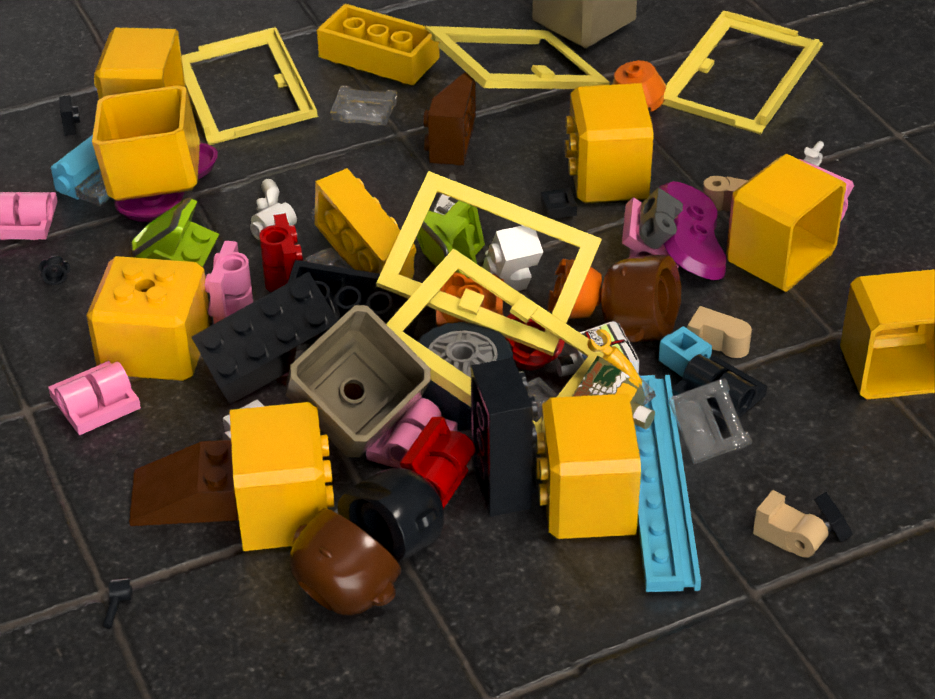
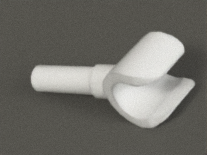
(813, 155)

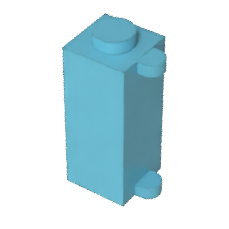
(74, 168)

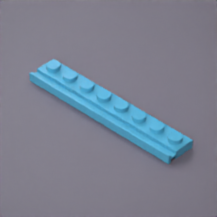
(664, 506)

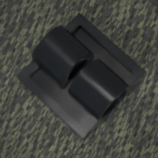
(744, 389)

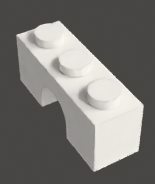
(512, 254)

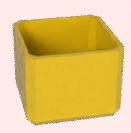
(139, 61)
(146, 143)
(609, 143)
(785, 221)
(148, 316)
(891, 334)
(589, 466)
(278, 472)

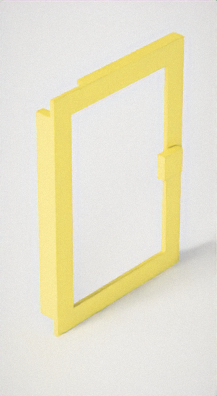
(699, 62)
(288, 77)
(541, 79)
(469, 305)
(446, 374)

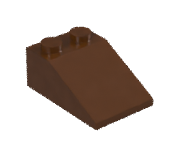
(451, 122)
(186, 487)

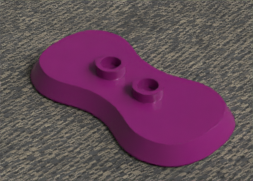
(151, 207)
(695, 243)

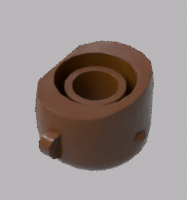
(642, 296)
(342, 565)

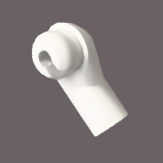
(271, 195)

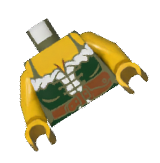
(615, 376)

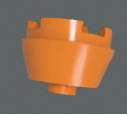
(643, 73)
(588, 297)

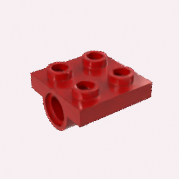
(279, 252)
(440, 457)

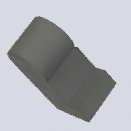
(658, 220)

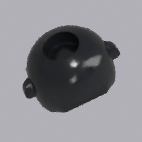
(396, 511)

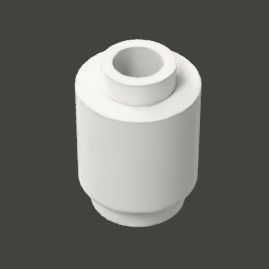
(265, 217)

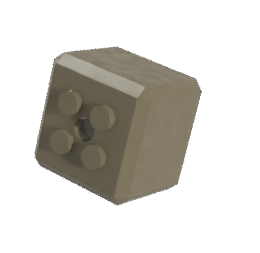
(583, 20)
(363, 353)

